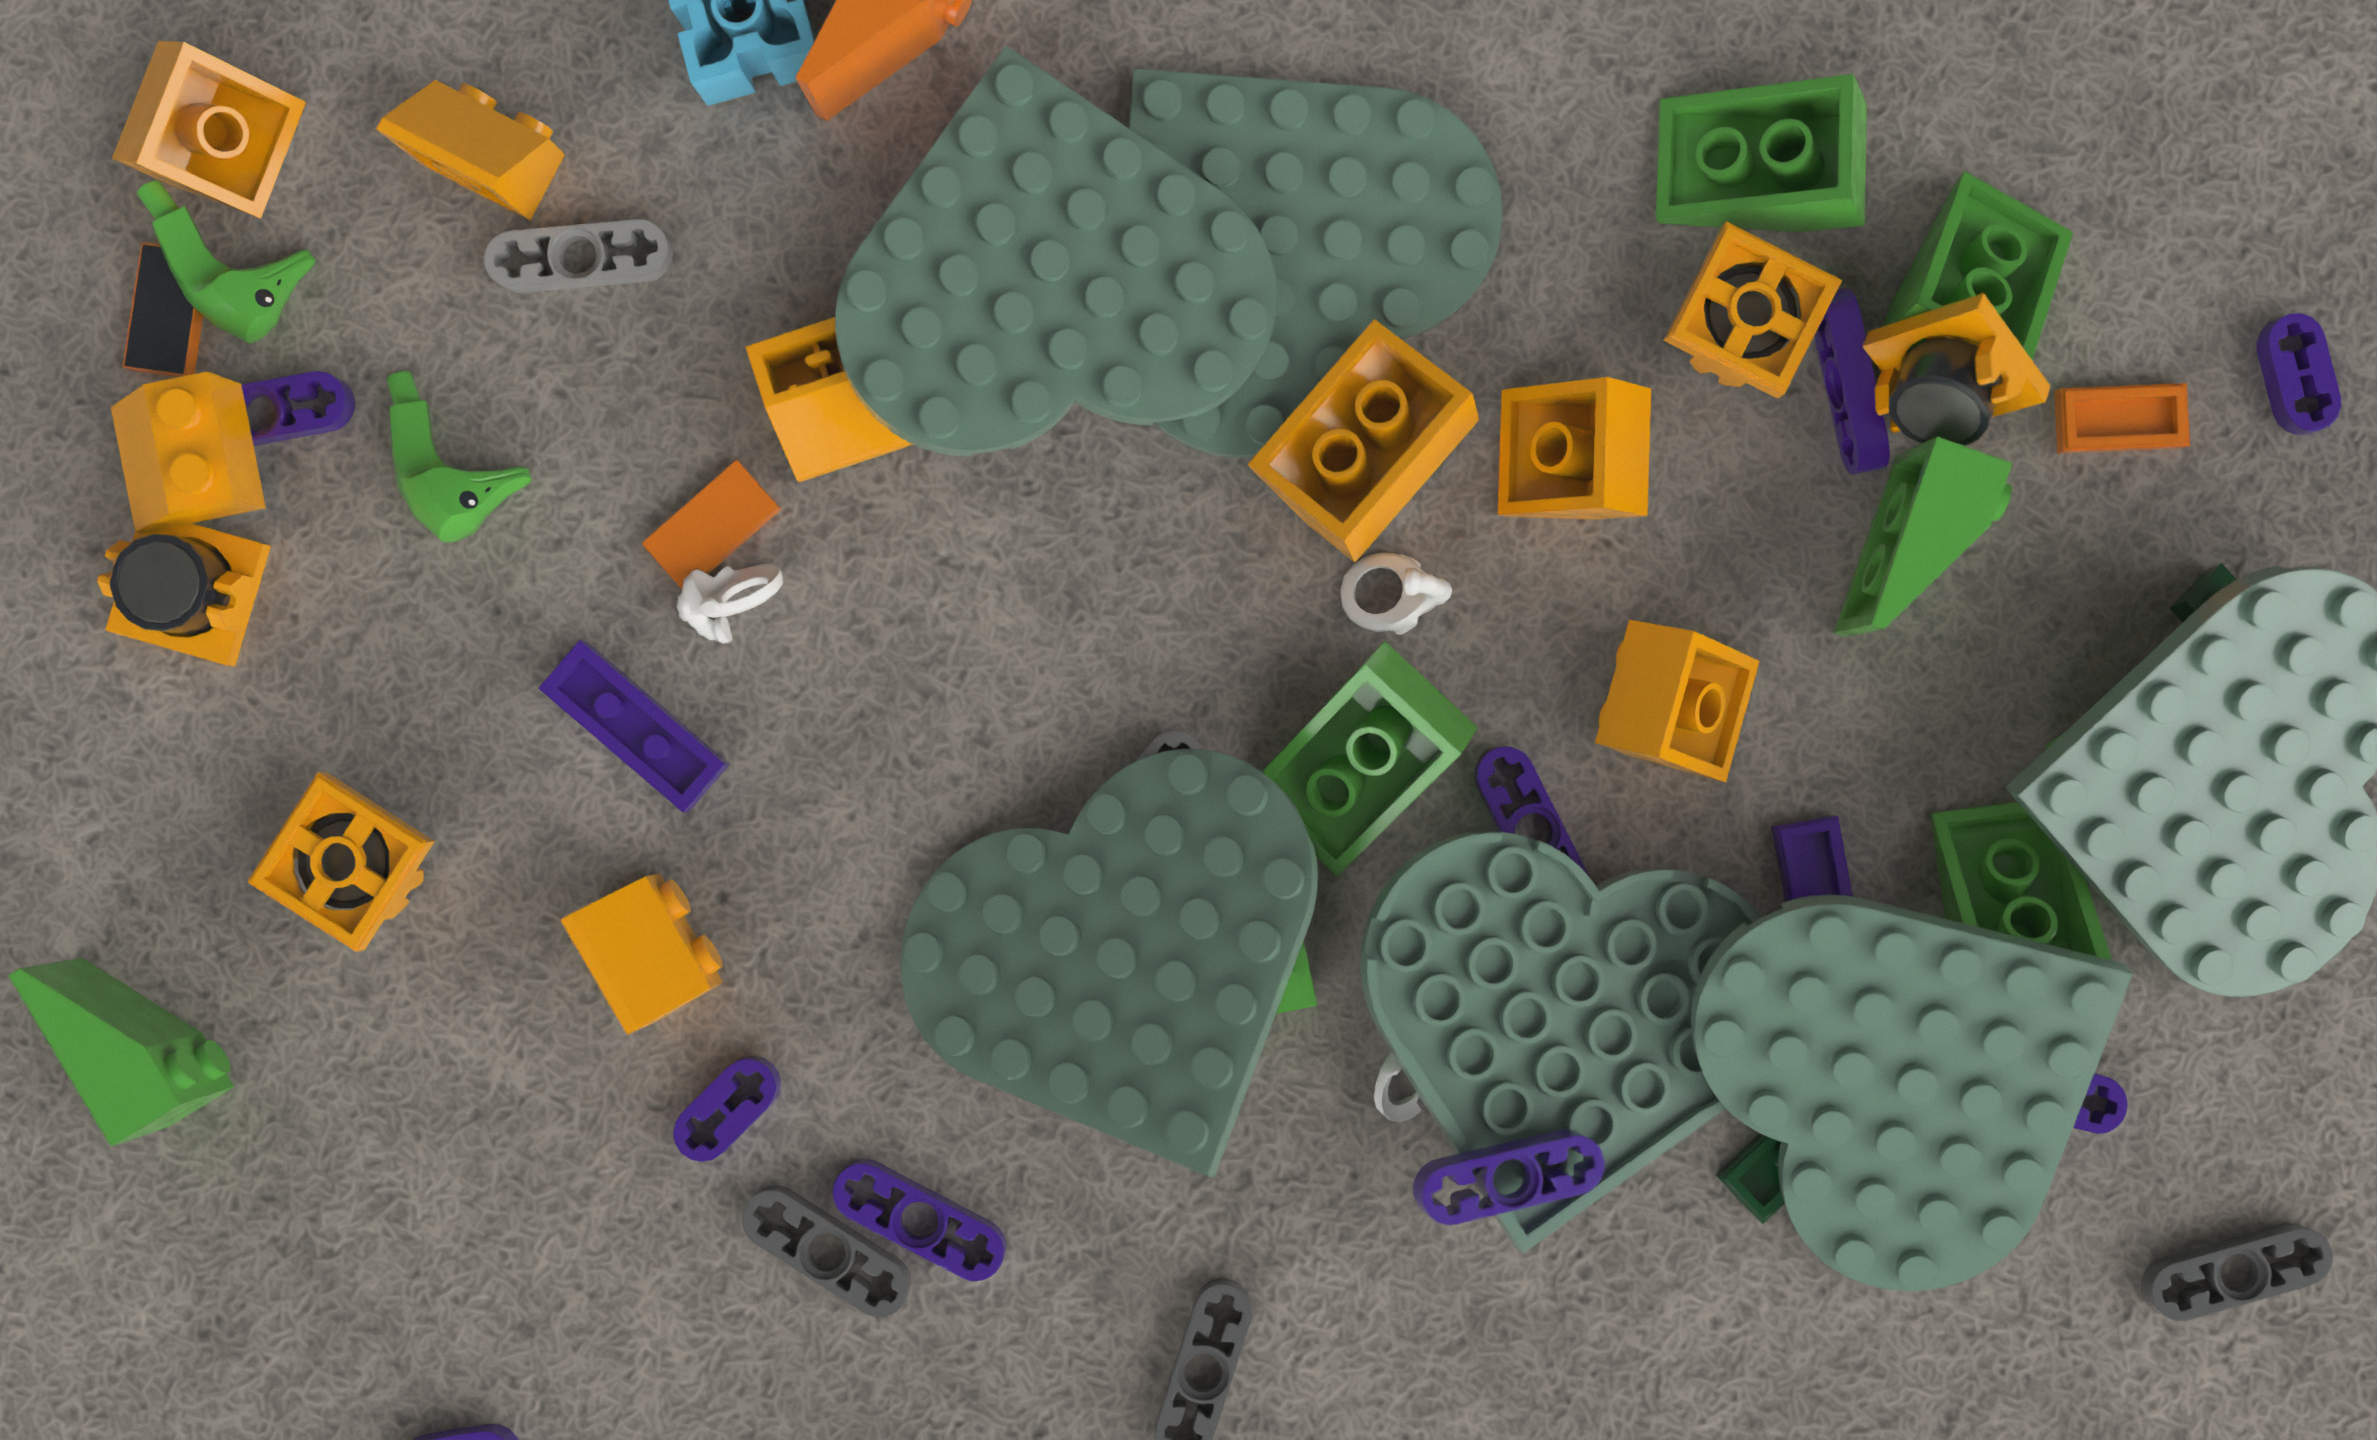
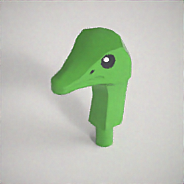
(232, 299)
(439, 496)

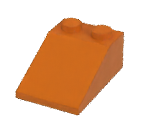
(867, 44)

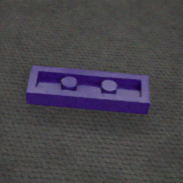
(634, 726)

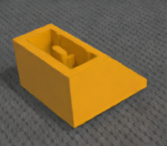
(814, 404)

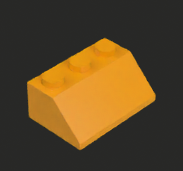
(1366, 439)

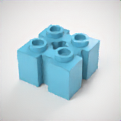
(728, 53)

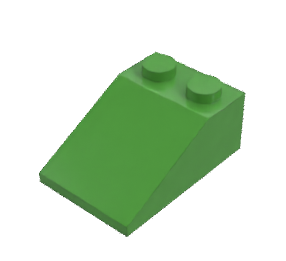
(1765, 157)
(1990, 248)
(1927, 516)
(1368, 755)
(2013, 879)
(122, 1051)

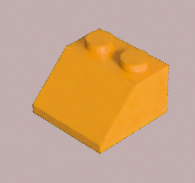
(209, 128)
(476, 145)
(1575, 450)
(187, 452)
(1677, 699)
(644, 951)

